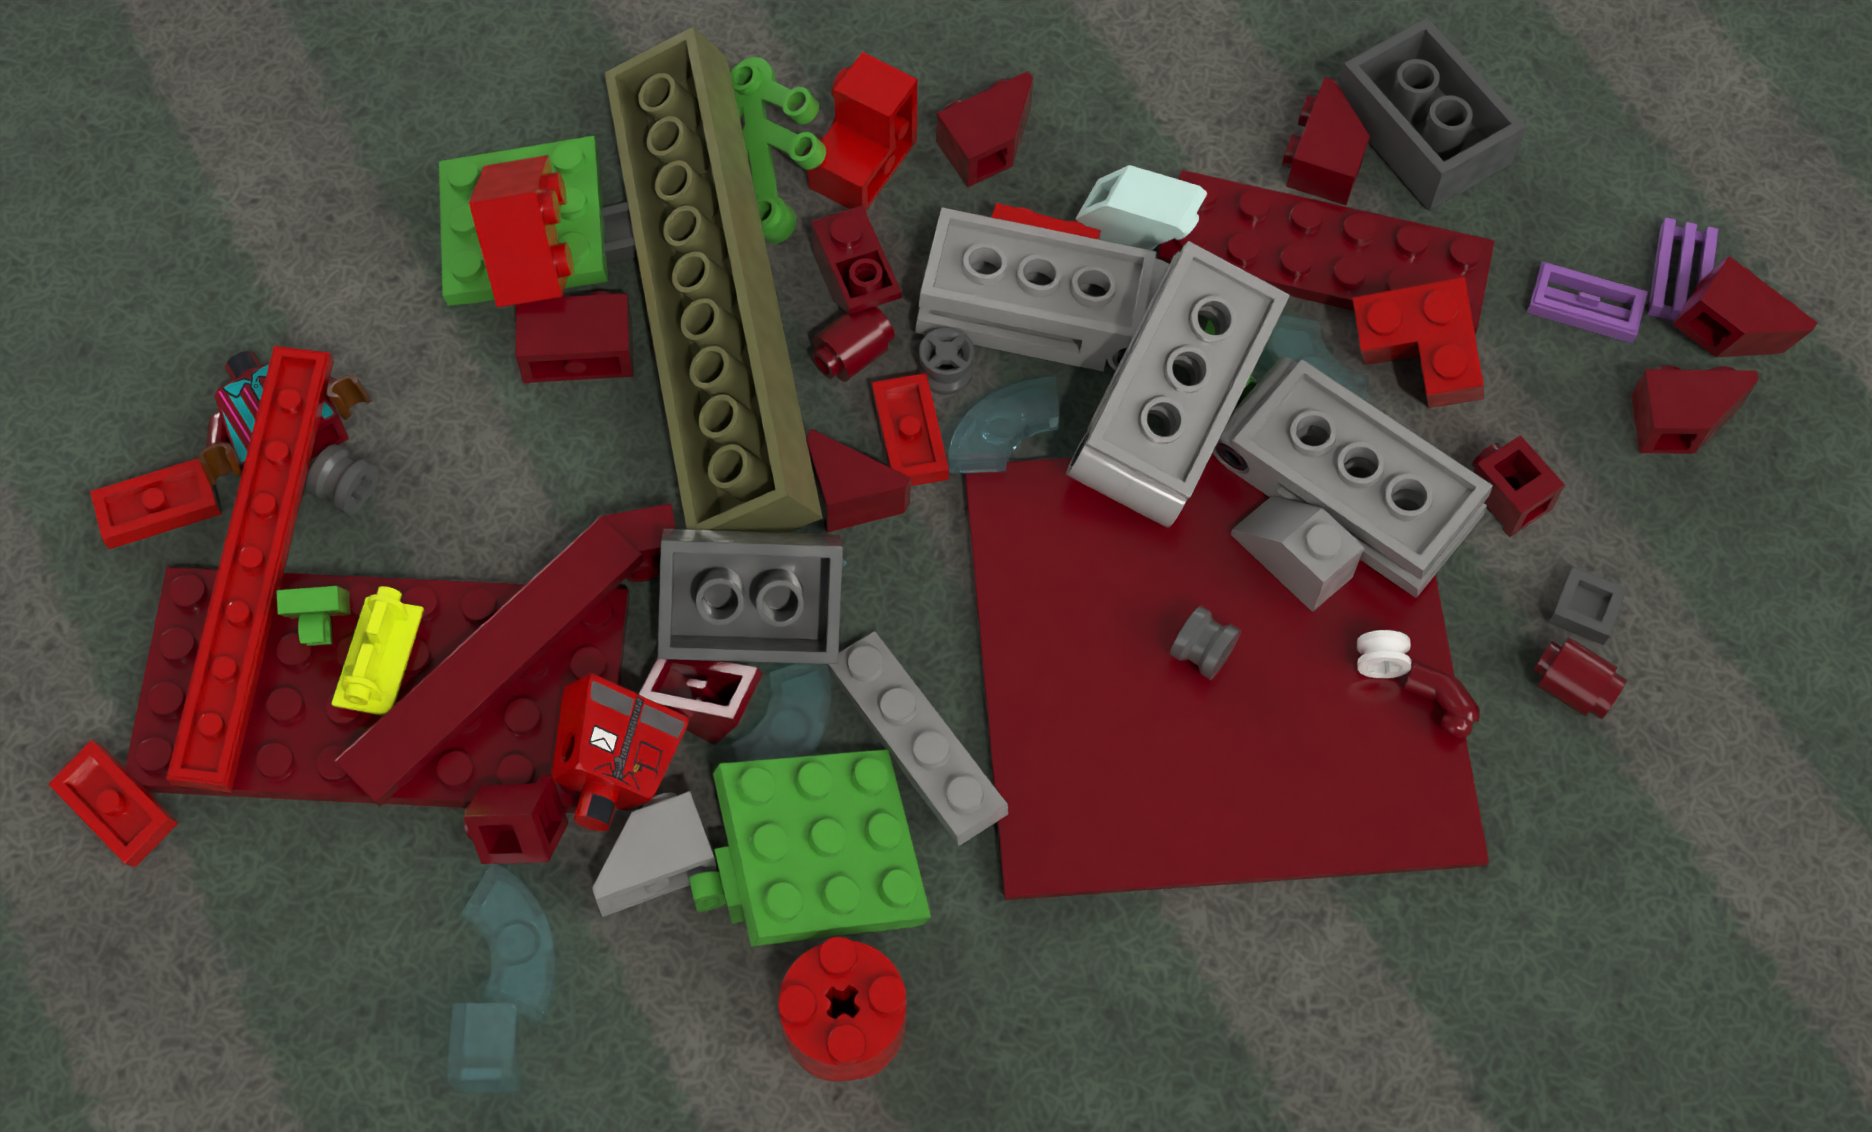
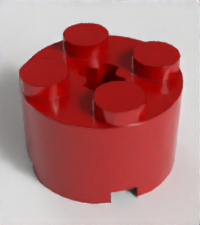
(840, 975)

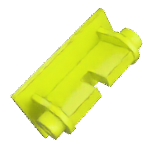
(378, 653)

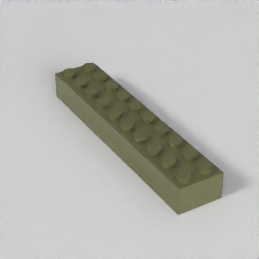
(710, 292)

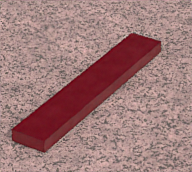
(489, 661)

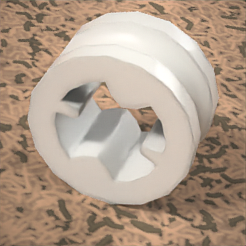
(1383, 654)

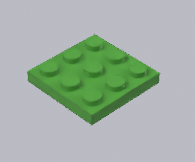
(581, 222)
(820, 846)

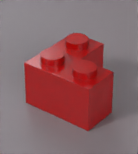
(869, 132)
(517, 232)
(1426, 323)

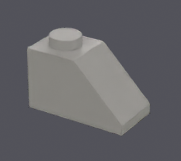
(1300, 548)
(654, 854)

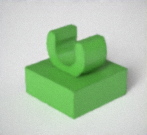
(314, 610)
(718, 888)

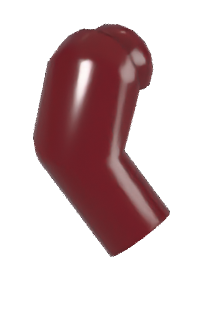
(1450, 694)

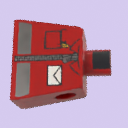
(612, 748)

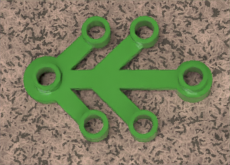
(755, 88)

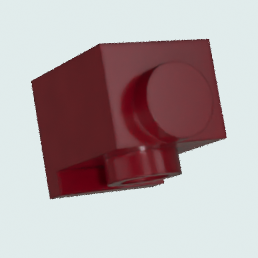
(1523, 469)
(644, 531)
(516, 822)

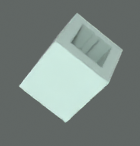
(1141, 208)

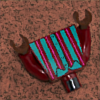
(238, 405)

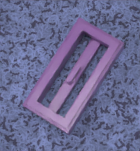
(1689, 237)
(1586, 309)

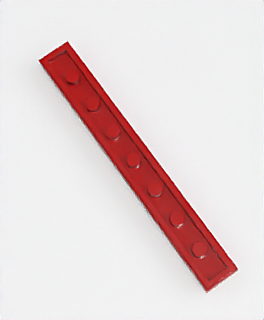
(250, 571)

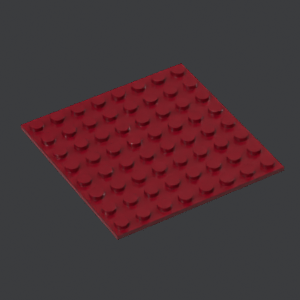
(1145, 769)

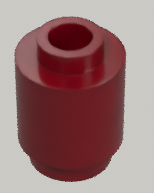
(852, 343)
(1579, 678)

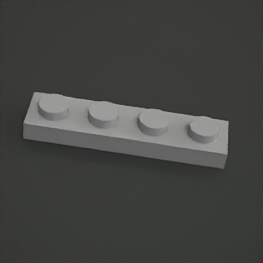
(918, 739)

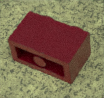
(575, 338)

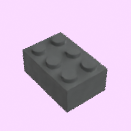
(1430, 113)
(749, 596)

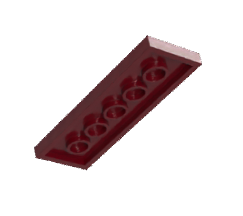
(1327, 248)

